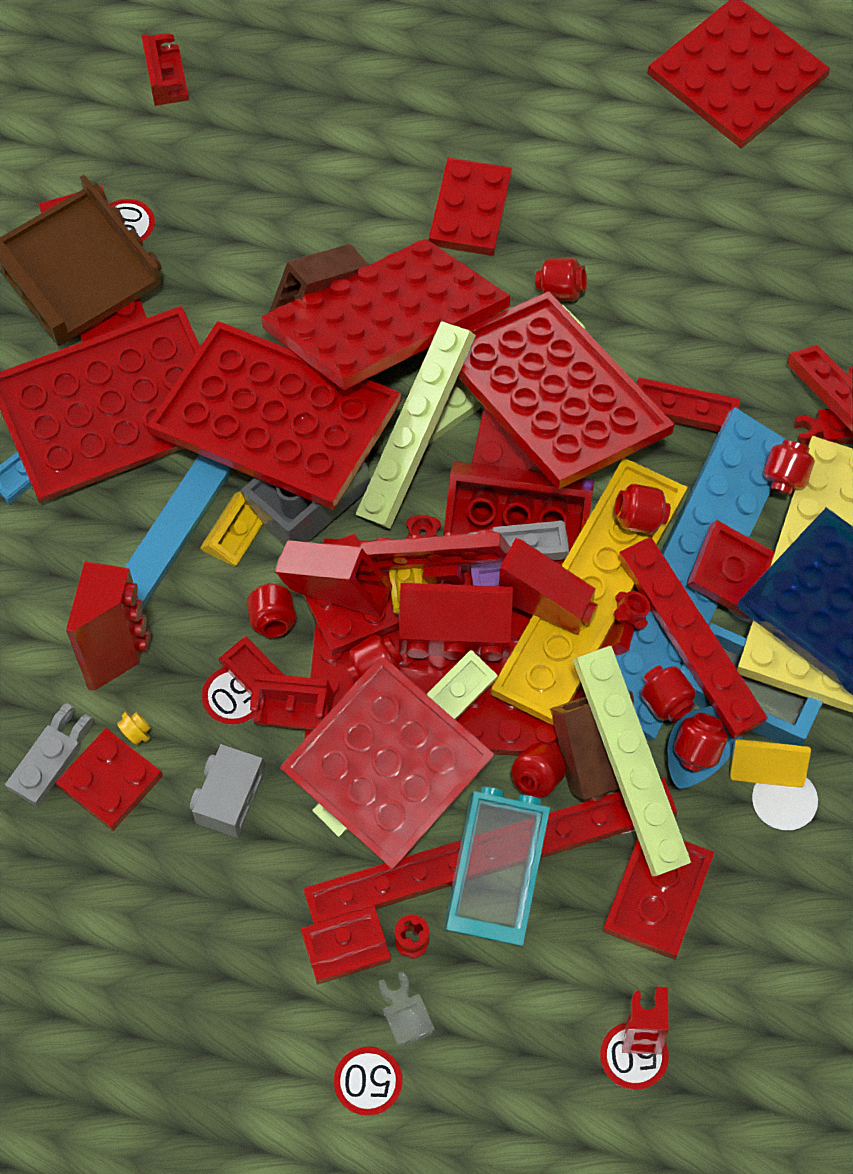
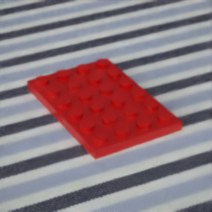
(384, 313)
(558, 391)
(89, 404)
(273, 415)

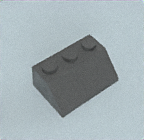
(293, 516)

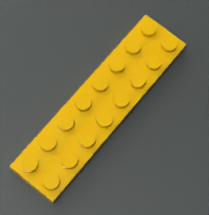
(542, 664)

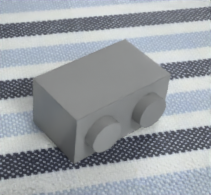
(228, 790)

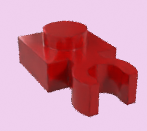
(825, 426)

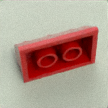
(455, 620)

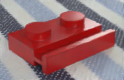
(345, 945)

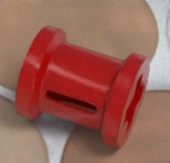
(417, 926)

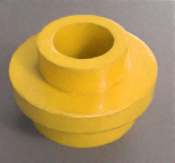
(134, 727)

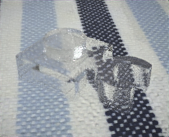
(406, 1015)

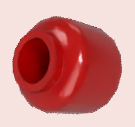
(562, 278)
(789, 467)
(641, 508)
(271, 610)
(368, 651)
(668, 693)
(700, 741)
(538, 770)

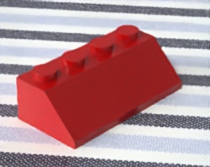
(502, 496)
(107, 624)

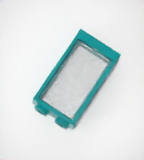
(497, 866)

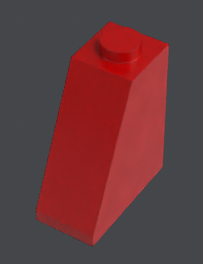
(334, 575)
(547, 588)

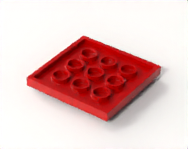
(738, 71)
(387, 762)

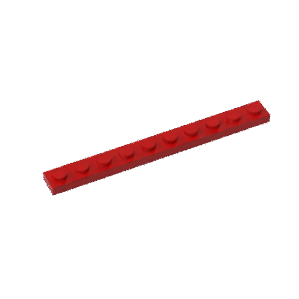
(436, 867)

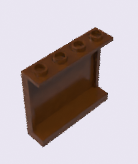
(77, 263)

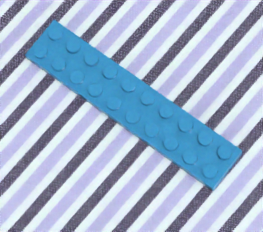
(725, 490)

